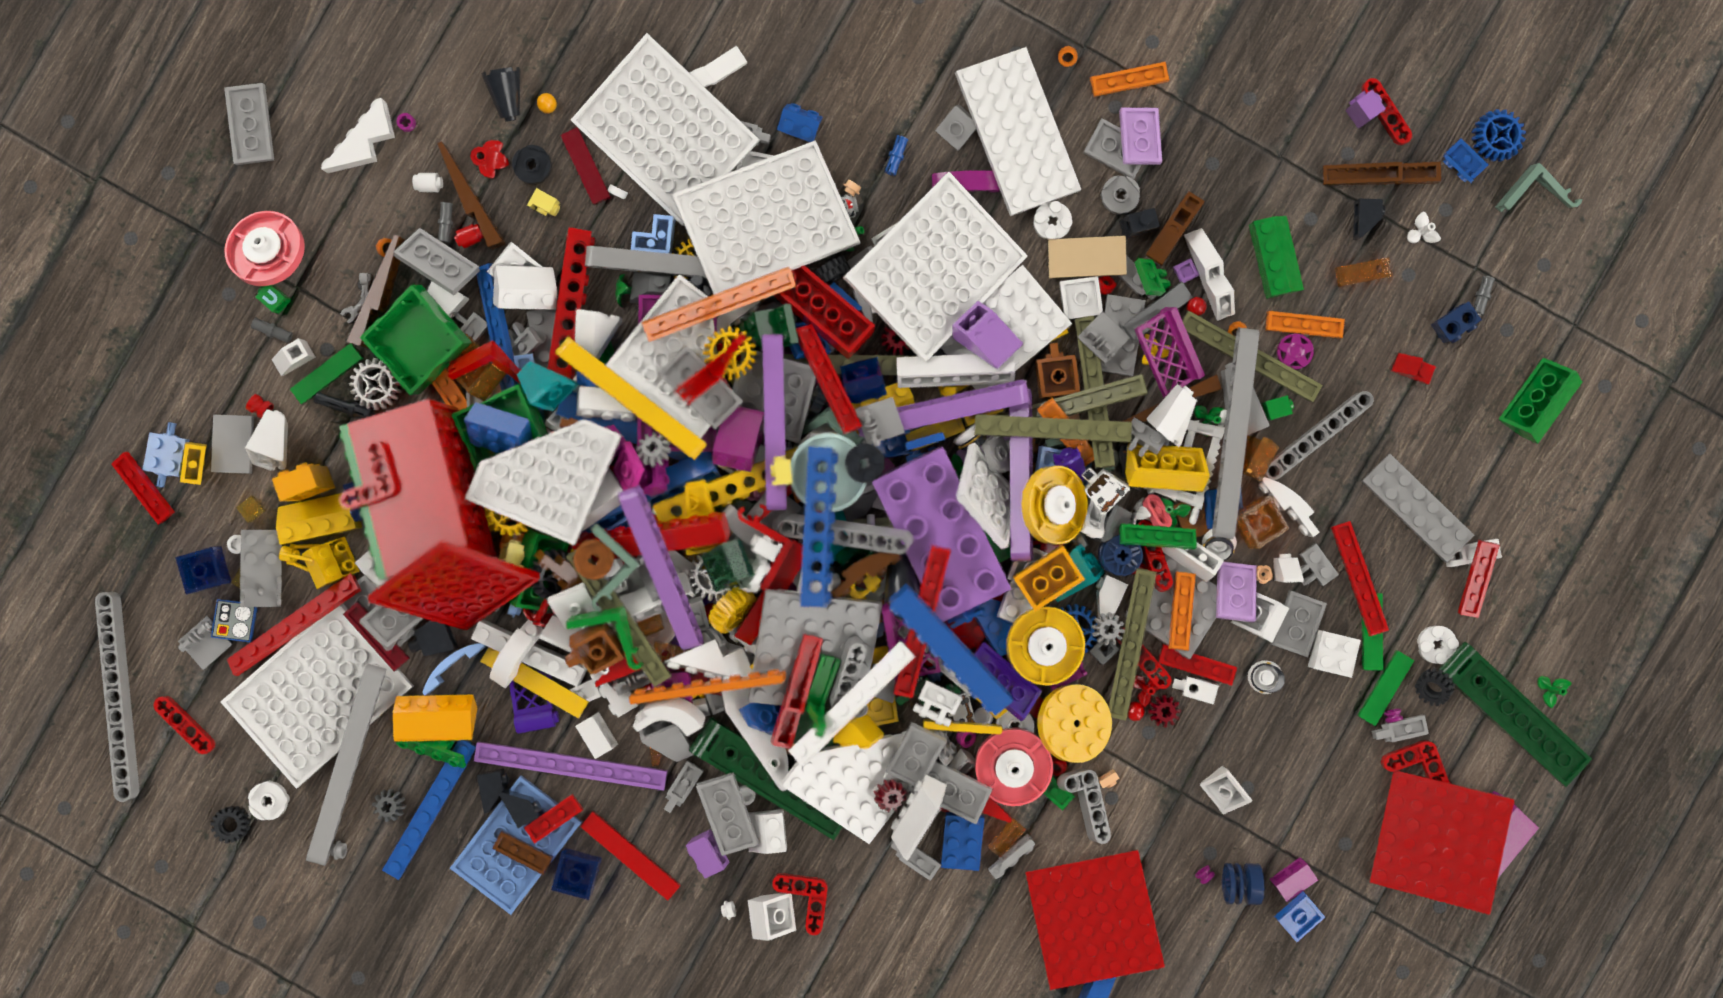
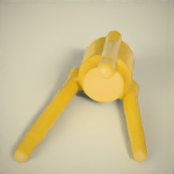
(291, 554)

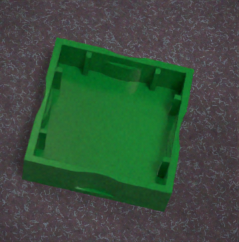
(415, 339)
(510, 400)

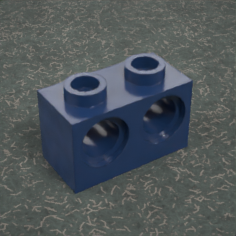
(1454, 319)

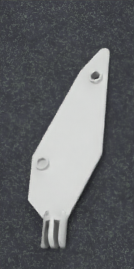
(756, 739)

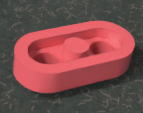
(1155, 506)

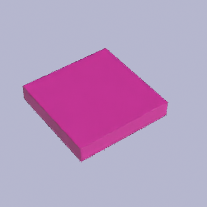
(628, 467)

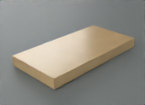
(1087, 257)

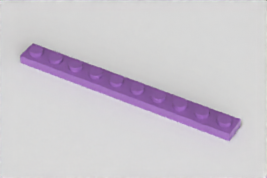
(570, 765)

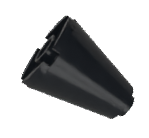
(505, 91)
(898, 575)

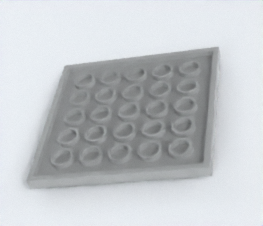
(785, 623)

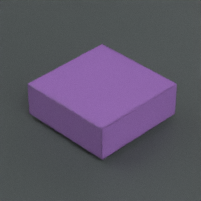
(1186, 271)

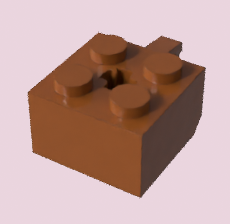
(1047, 369)
(595, 648)

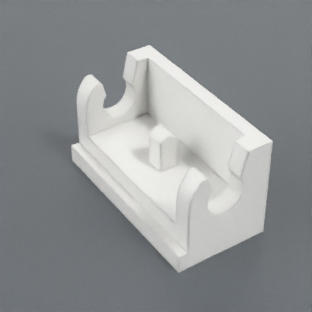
(596, 735)

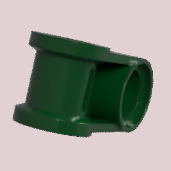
(850, 555)

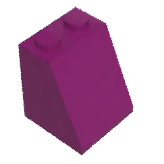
(739, 439)

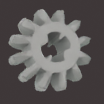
(658, 454)
(1115, 628)

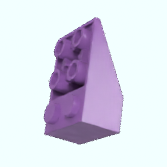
(986, 335)

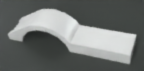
(720, 68)

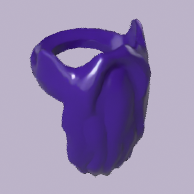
(1071, 459)

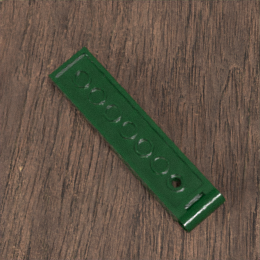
(1515, 714)
(712, 747)

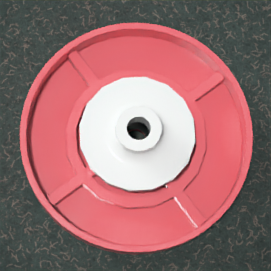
(264, 248)
(1014, 749)

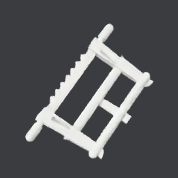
(1189, 498)

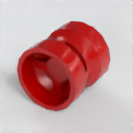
(258, 405)

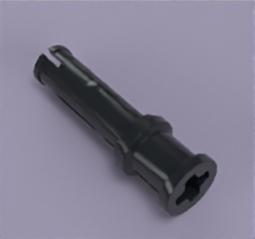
(353, 409)

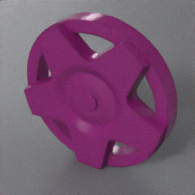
(1295, 351)

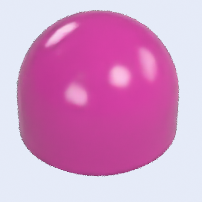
(960, 736)

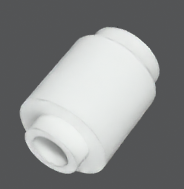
(427, 182)

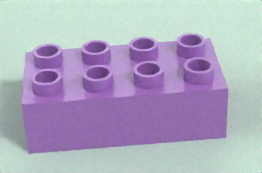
(924, 502)

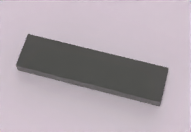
(1173, 298)

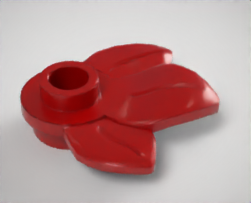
(492, 159)

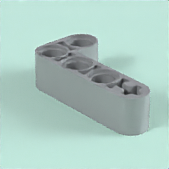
(849, 674)
(1096, 829)

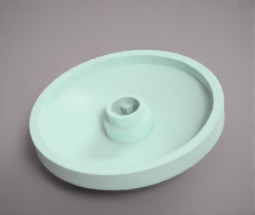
(846, 488)

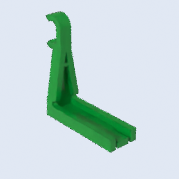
(622, 626)
(819, 691)

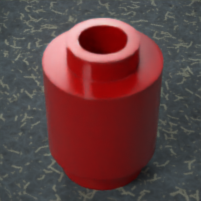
(468, 235)

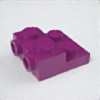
(654, 478)

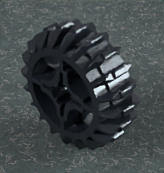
(554, 588)

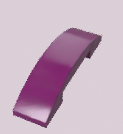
(971, 180)

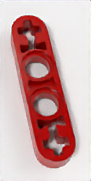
(1390, 110)
(1158, 555)
(1146, 655)
(182, 727)

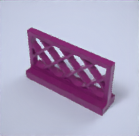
(1180, 340)
(893, 639)

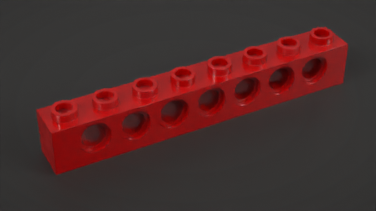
(575, 238)

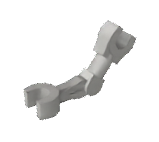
(365, 281)

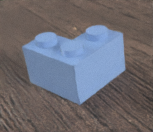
(660, 239)

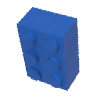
(496, 428)

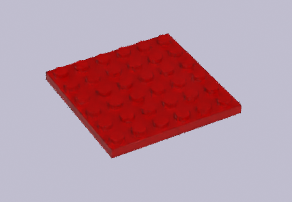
(453, 586)
(1442, 841)
(1094, 920)

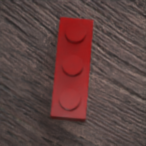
(553, 818)

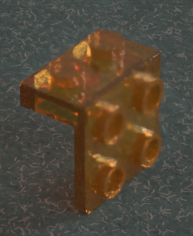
(1258, 456)

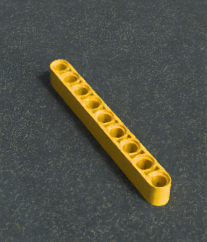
(631, 398)

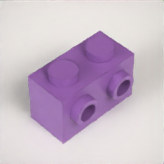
(1365, 108)
(707, 854)

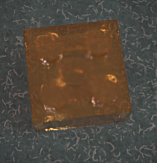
(1260, 522)

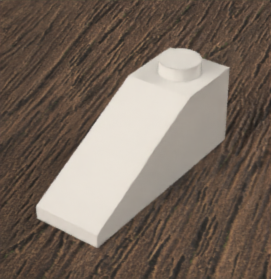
(1109, 596)

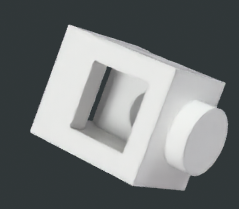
(765, 547)

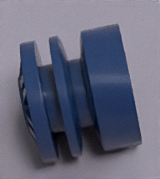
(1111, 563)
(1243, 884)

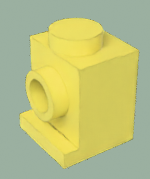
(544, 203)
(781, 471)
(512, 552)

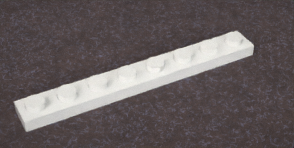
(853, 702)

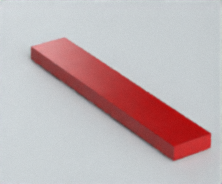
(828, 379)
(787, 572)
(1359, 578)
(630, 855)

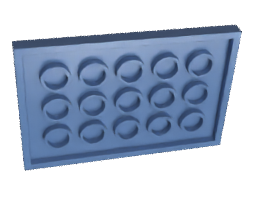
(497, 875)

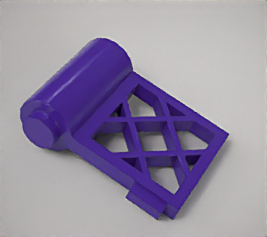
(535, 717)

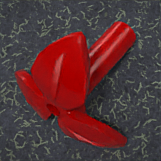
(540, 618)
(1148, 689)

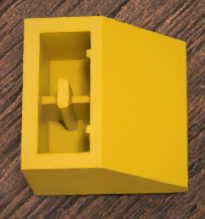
(330, 562)
(859, 732)

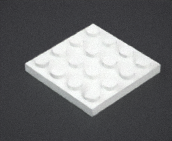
(985, 496)

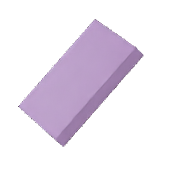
(1140, 136)
(1236, 592)

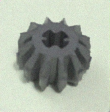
(391, 812)

